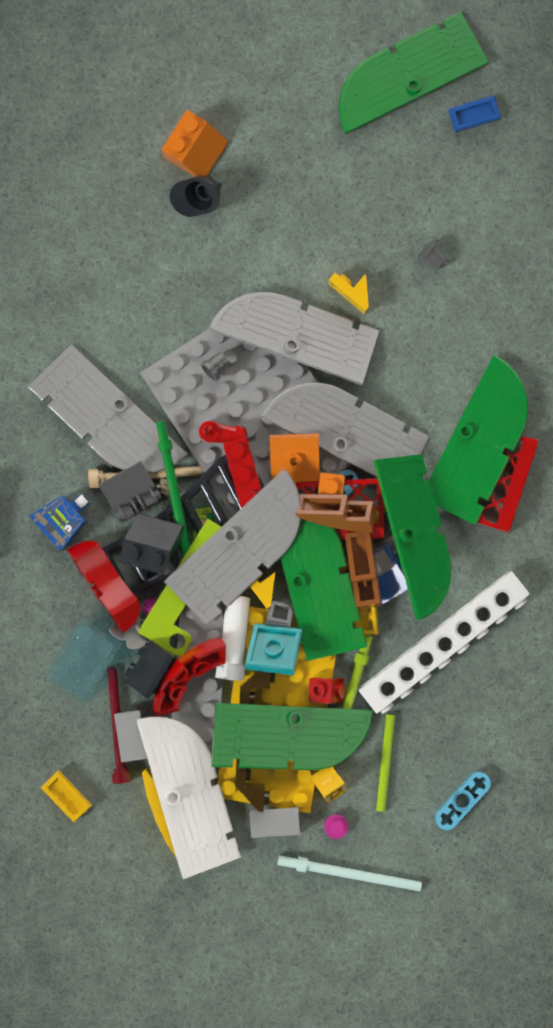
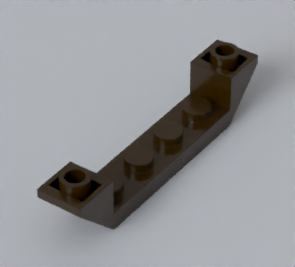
(253, 792)

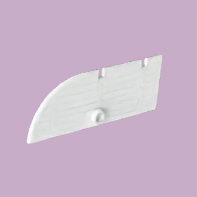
(190, 805)

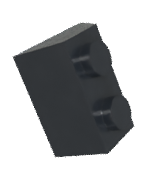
(152, 544)
(149, 669)

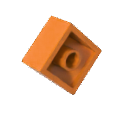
(194, 145)

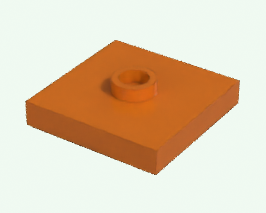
(296, 455)

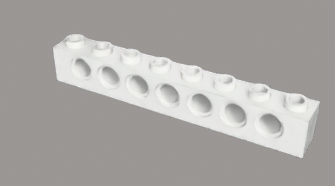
(516, 597)

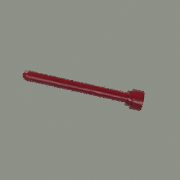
(121, 772)

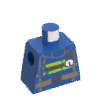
(61, 519)

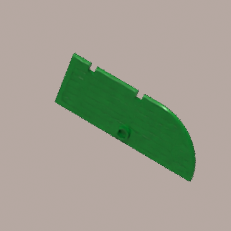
(416, 69)
(474, 452)
(414, 529)
(320, 594)
(278, 734)

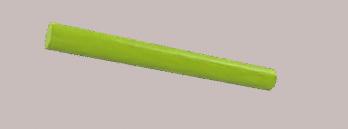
(385, 763)

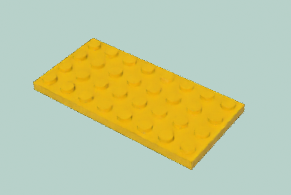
(286, 786)

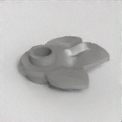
(131, 636)

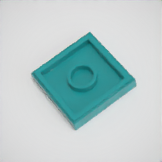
(273, 649)

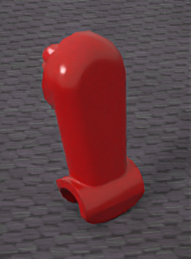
(220, 433)

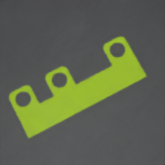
(160, 621)

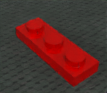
(242, 469)

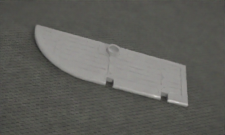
(307, 337)
(97, 407)
(342, 428)
(232, 555)

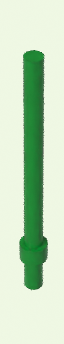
(165, 447)

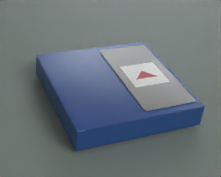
(390, 574)

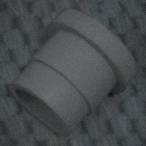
(432, 255)
(215, 366)

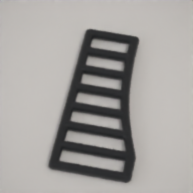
(201, 484)

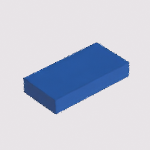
(474, 114)

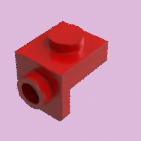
(326, 690)

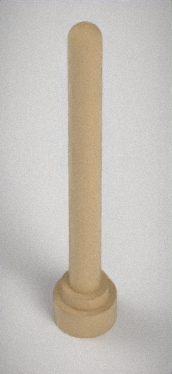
(97, 477)

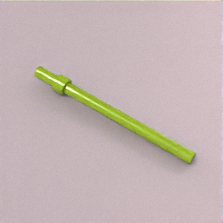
(361, 660)

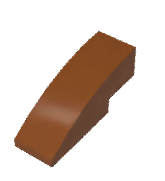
(337, 512)
(363, 570)

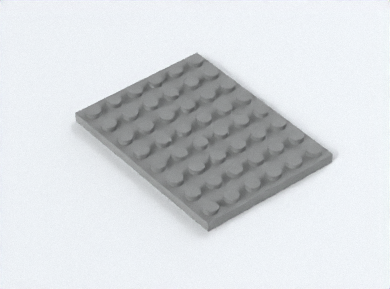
(233, 400)

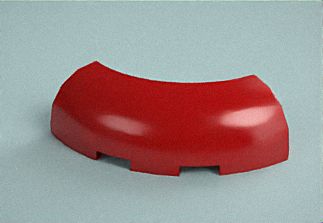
(108, 585)
(190, 664)

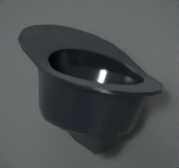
(195, 196)

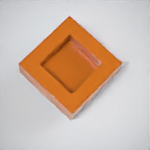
(331, 484)

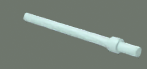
(302, 864)

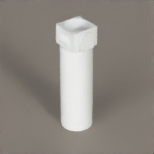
(235, 638)

